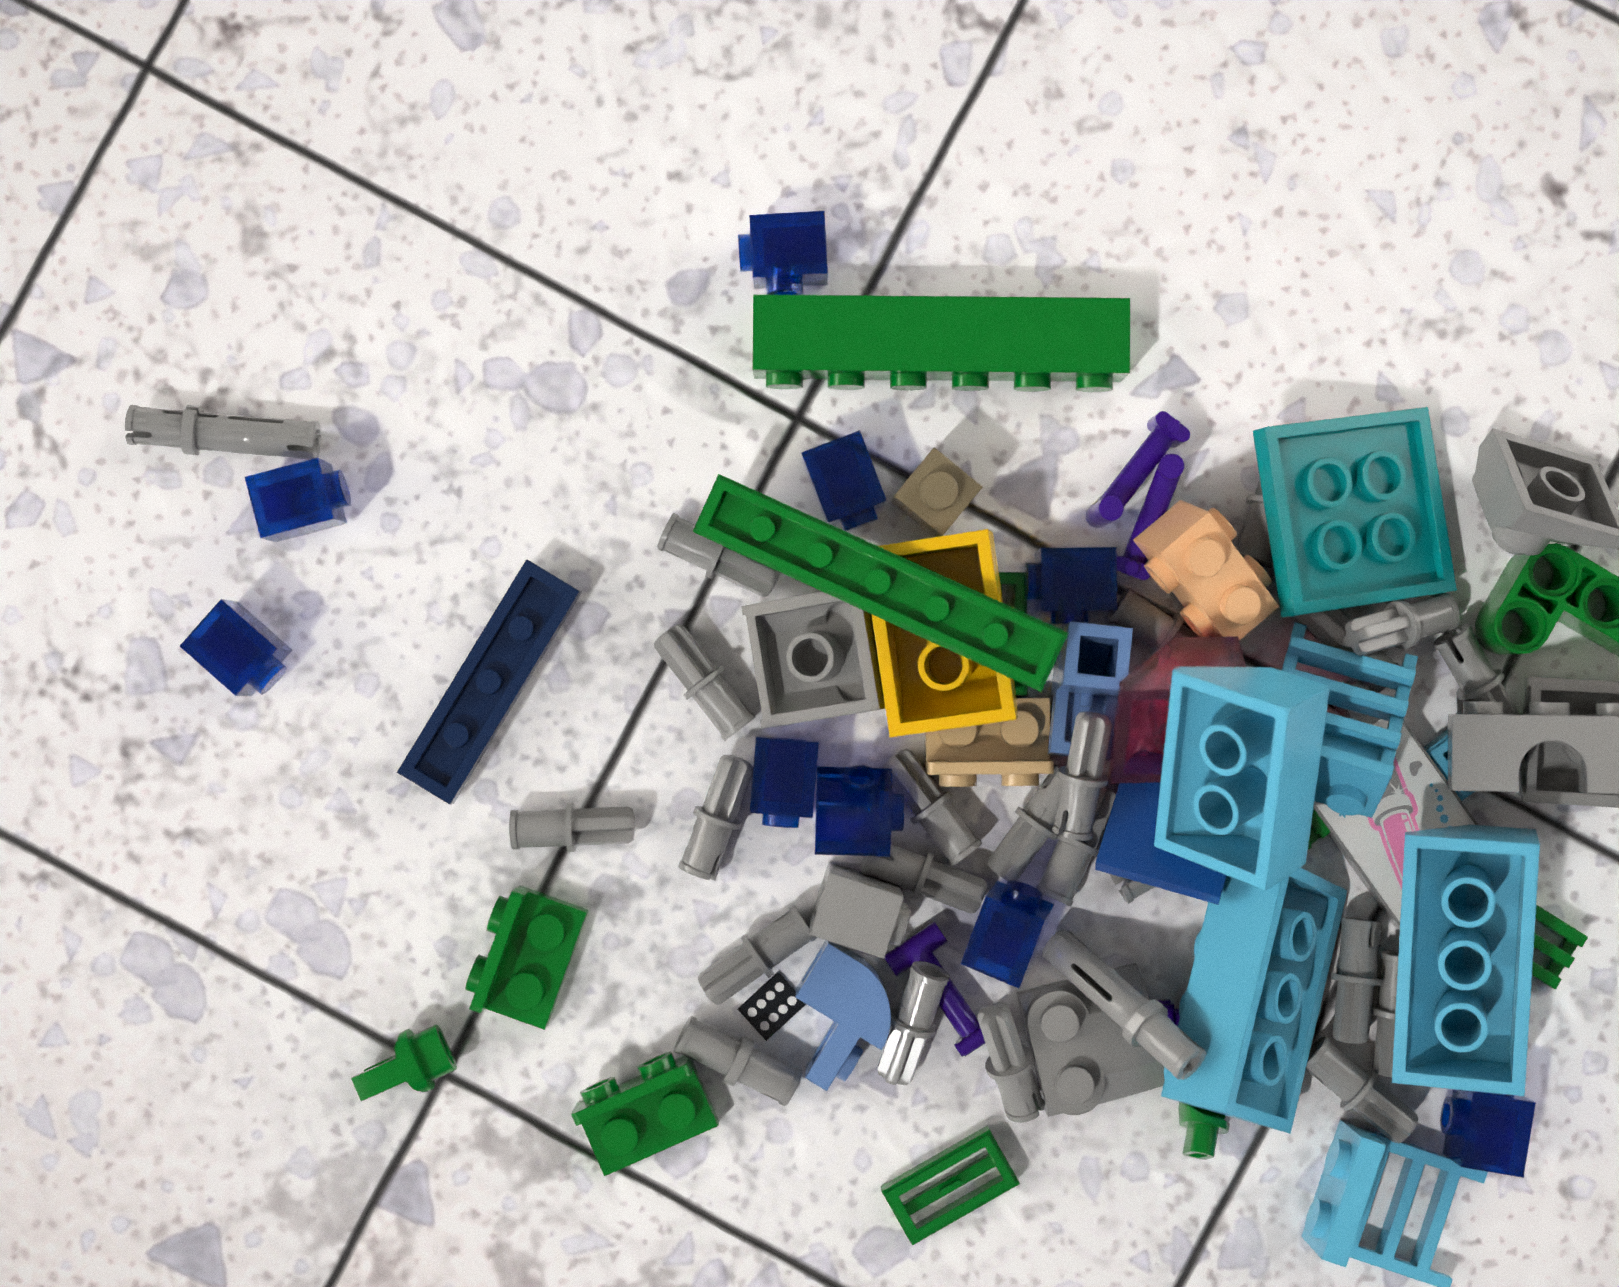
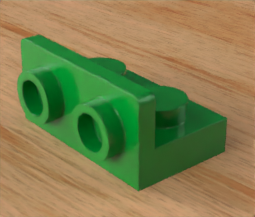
(527, 956)
(645, 1112)

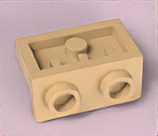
(1006, 748)

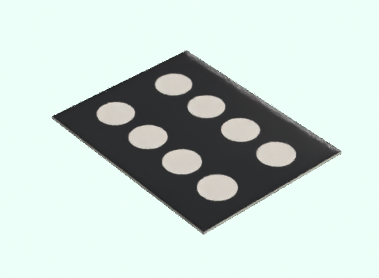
(771, 1006)

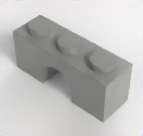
(1489, 746)

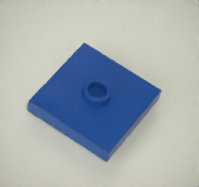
(1130, 850)

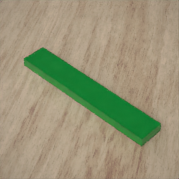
(881, 583)

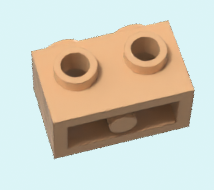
(1198, 562)

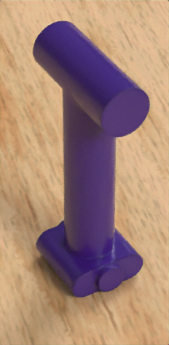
(1165, 433)
(1154, 506)
(921, 948)

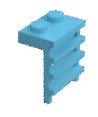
(1354, 754)
(1347, 1193)

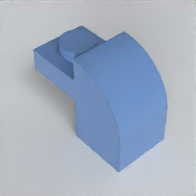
(1087, 679)
(855, 999)

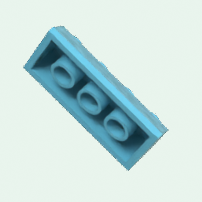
(1466, 958)
(1258, 997)

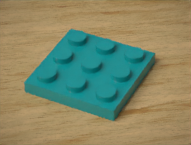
(1354, 511)

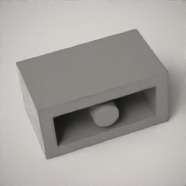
(859, 911)

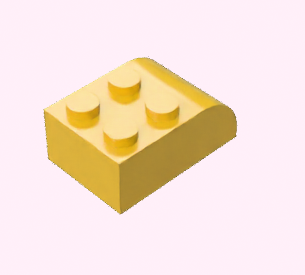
(926, 683)

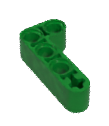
(1542, 608)

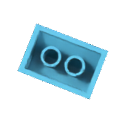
(1241, 770)

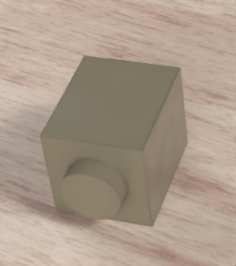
(936, 493)

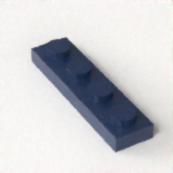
(489, 682)

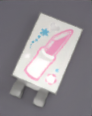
(1412, 802)

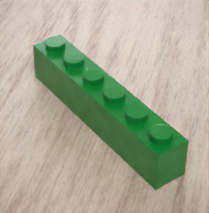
(941, 340)

